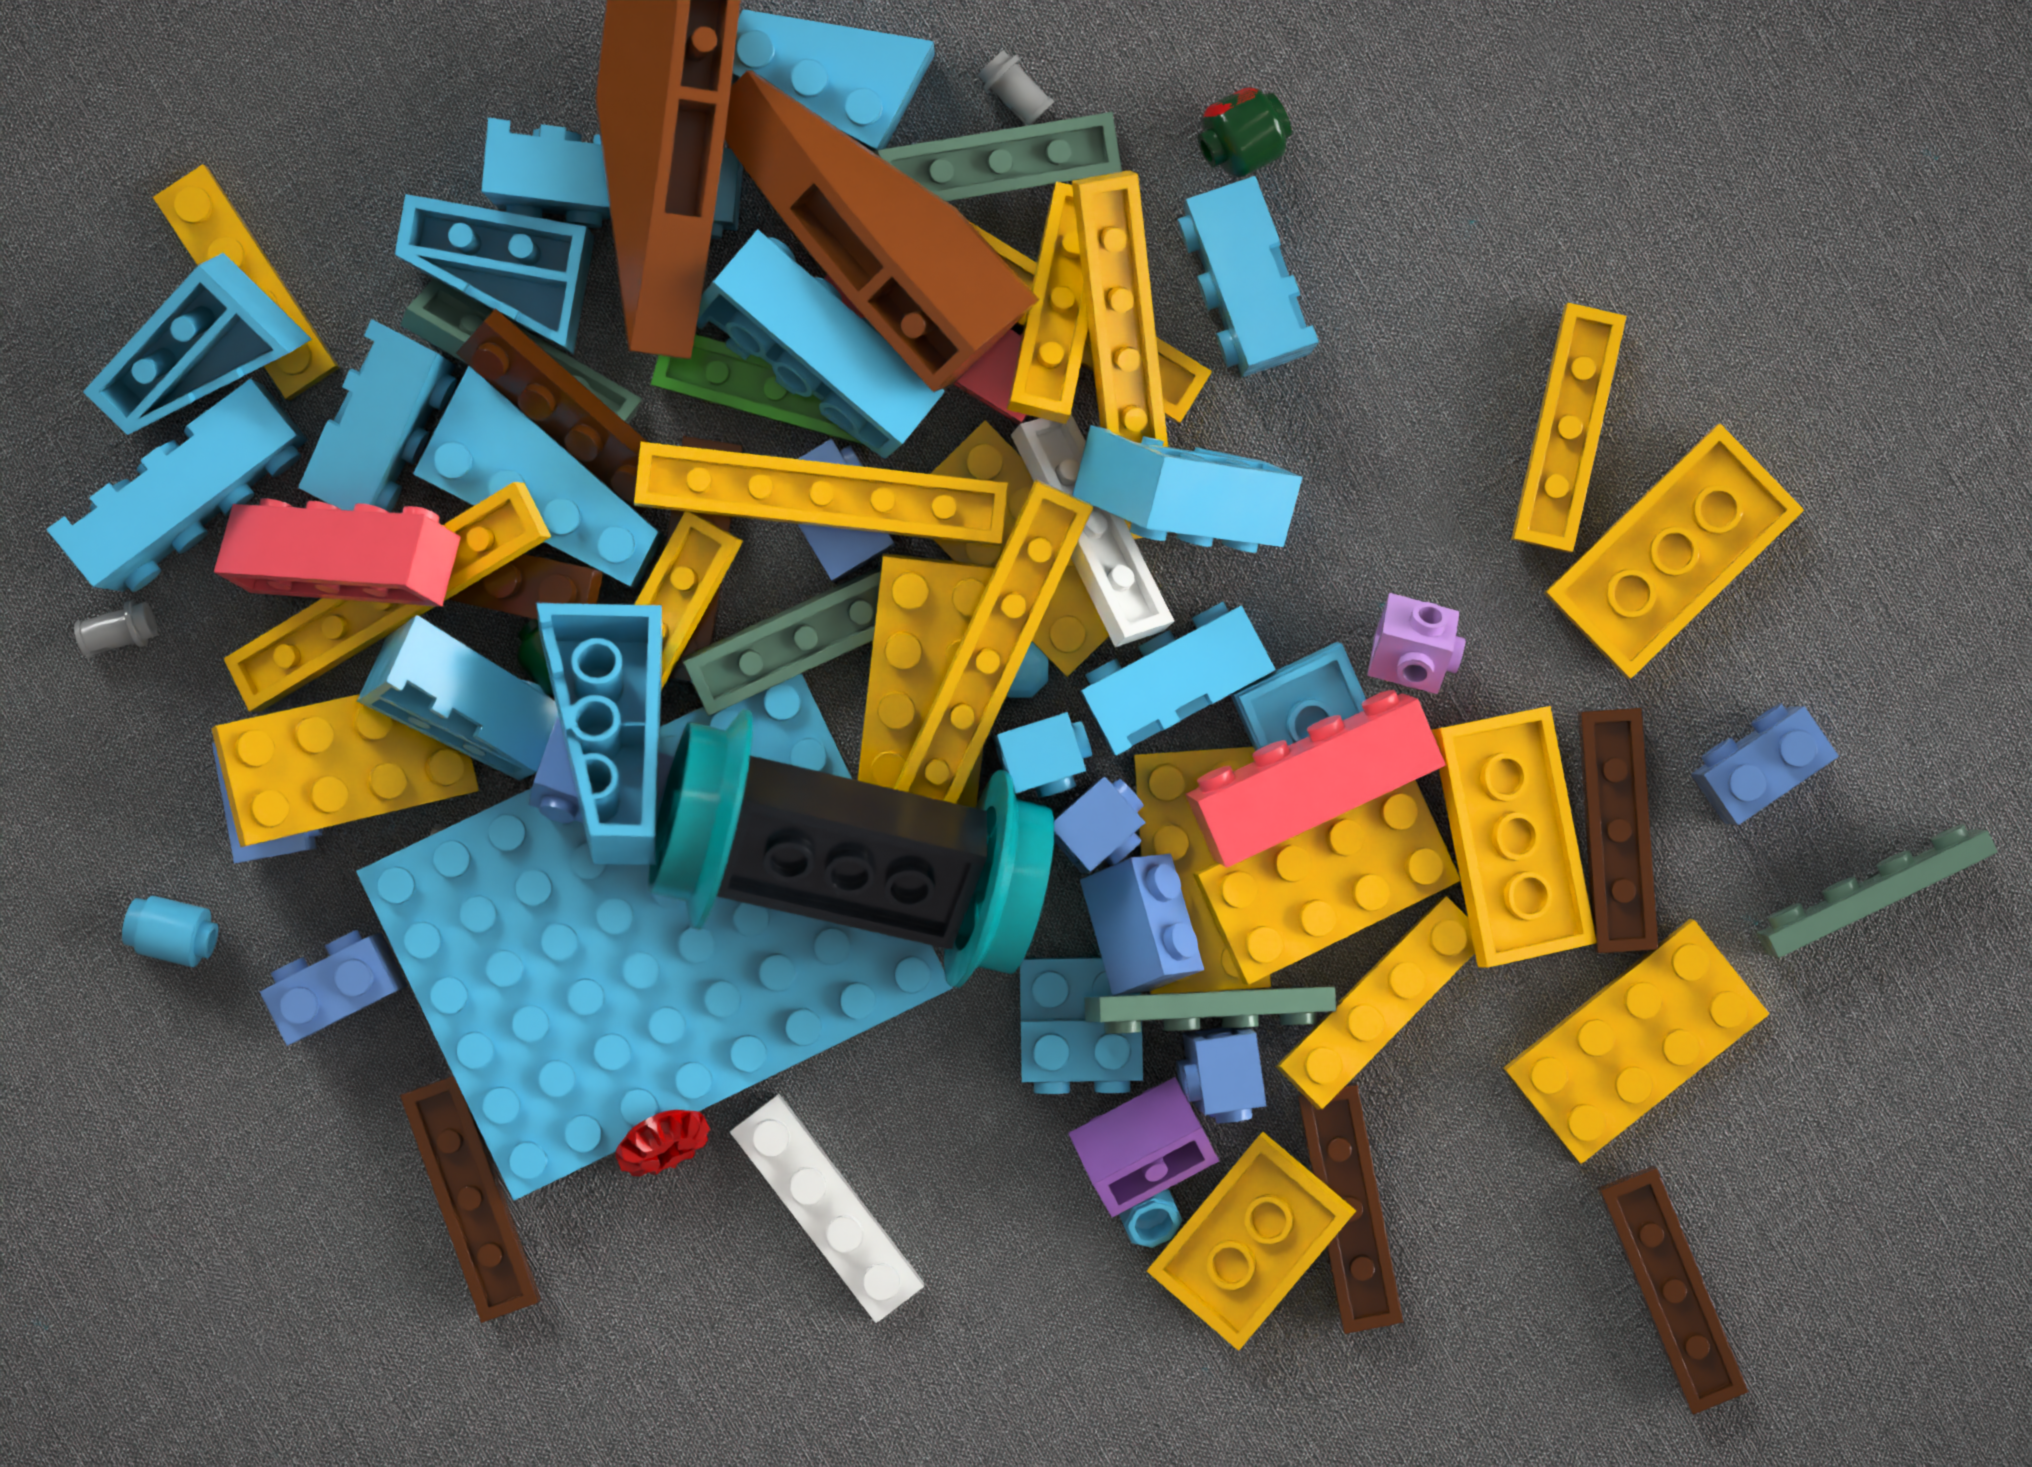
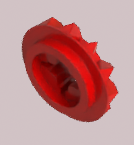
(662, 1142)

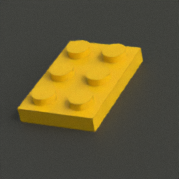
(1251, 1240)

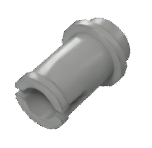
(1015, 88)
(116, 629)

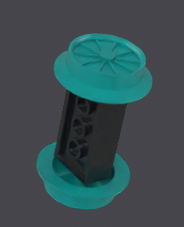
(852, 851)

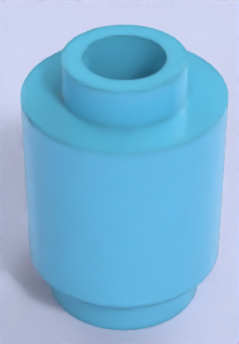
(169, 930)

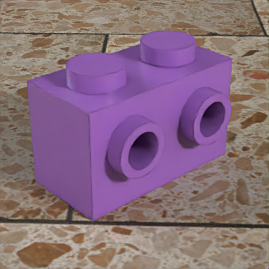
(1143, 1147)

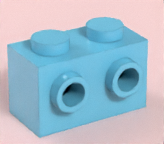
(1044, 754)

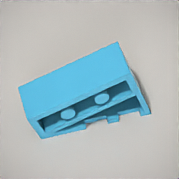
(839, 72)
(502, 260)
(1246, 277)
(195, 343)
(379, 422)
(1187, 491)
(1175, 677)
(460, 699)

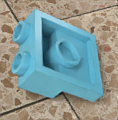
(1058, 1041)

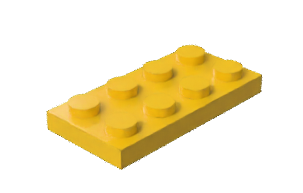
(1673, 551)
(1071, 622)
(916, 634)
(330, 768)
(1173, 830)
(1514, 837)
(1327, 882)
(1636, 1041)

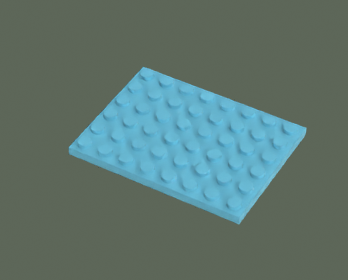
(596, 1004)

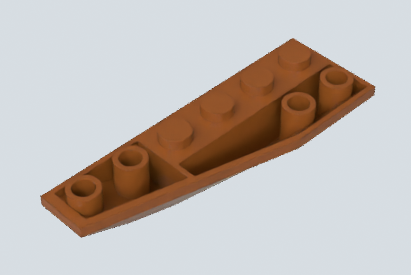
(662, 148)
(878, 234)

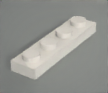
(1106, 550)
(827, 1208)

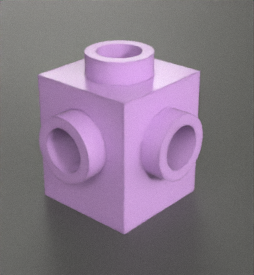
(1415, 644)

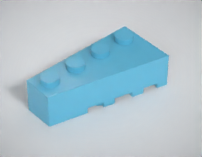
(567, 177)
(816, 344)
(492, 443)
(181, 490)
(609, 706)

